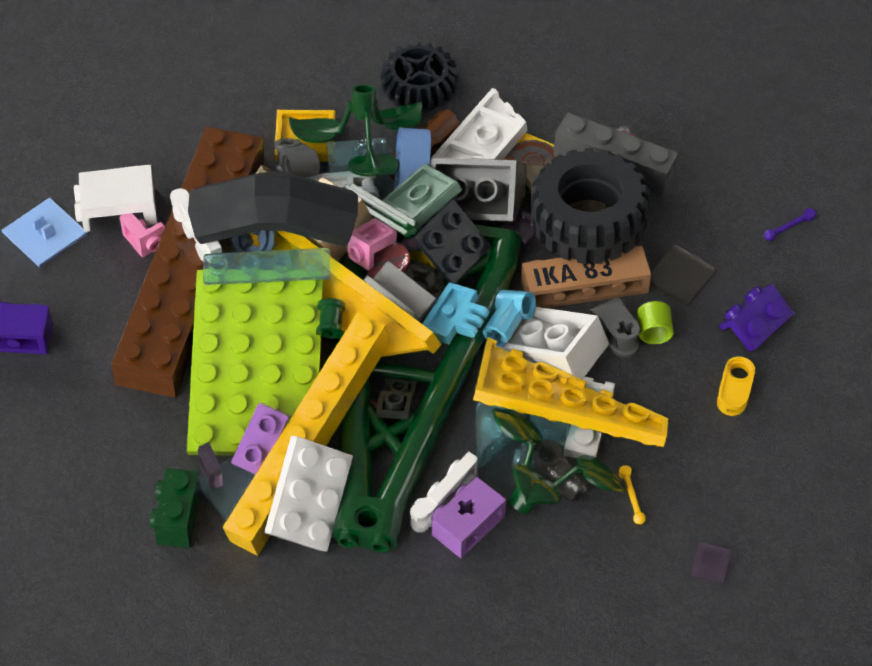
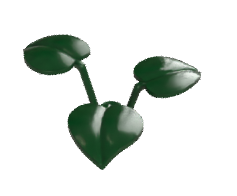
(364, 107)
(531, 486)

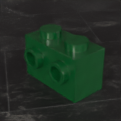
(176, 507)

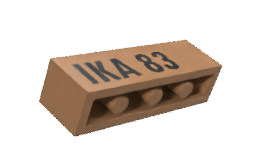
(567, 282)

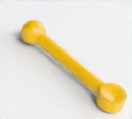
(625, 473)

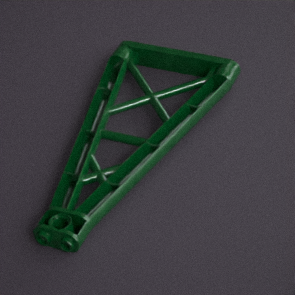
(425, 424)

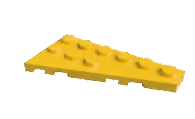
(558, 396)

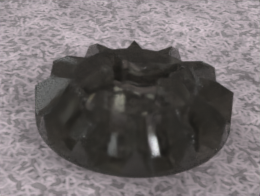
(433, 279)

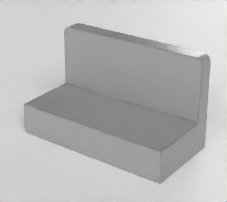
(402, 291)

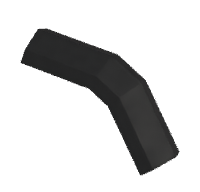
(273, 204)

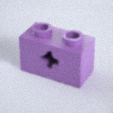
(260, 437)
(468, 516)

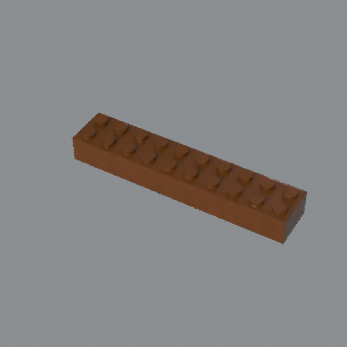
(161, 325)

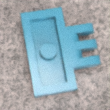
(456, 313)

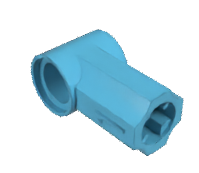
(510, 309)

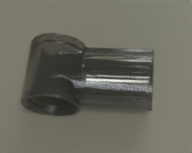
(574, 486)

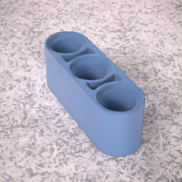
(412, 152)

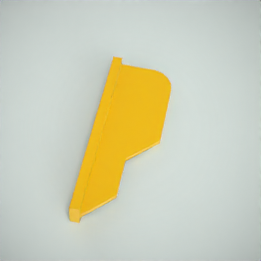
(404, 331)

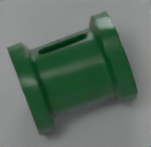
(330, 318)

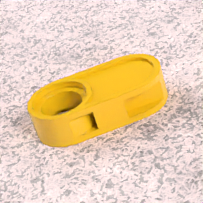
(735, 391)

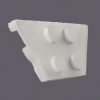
(486, 132)

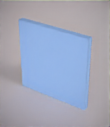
(44, 232)

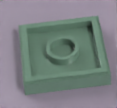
(423, 194)

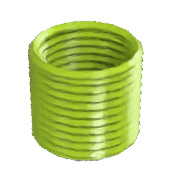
(655, 322)

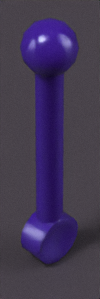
(809, 215)

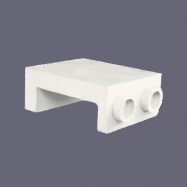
(115, 193)

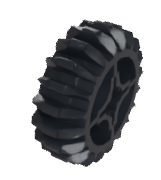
(418, 69)

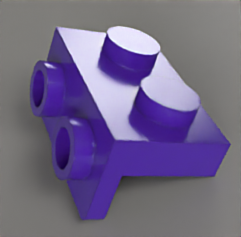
(757, 316)

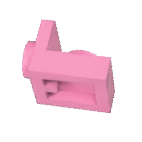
(142, 238)
(368, 240)

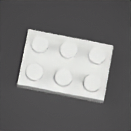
(308, 494)

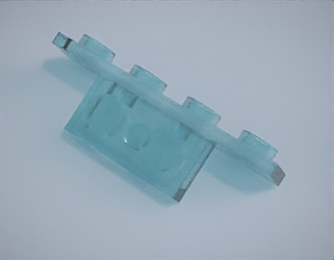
(266, 266)

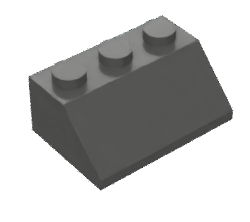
(489, 187)

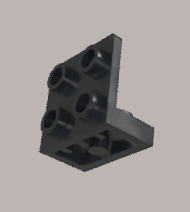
(449, 241)

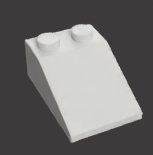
(560, 339)

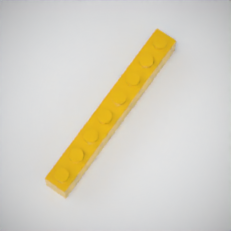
(313, 420)

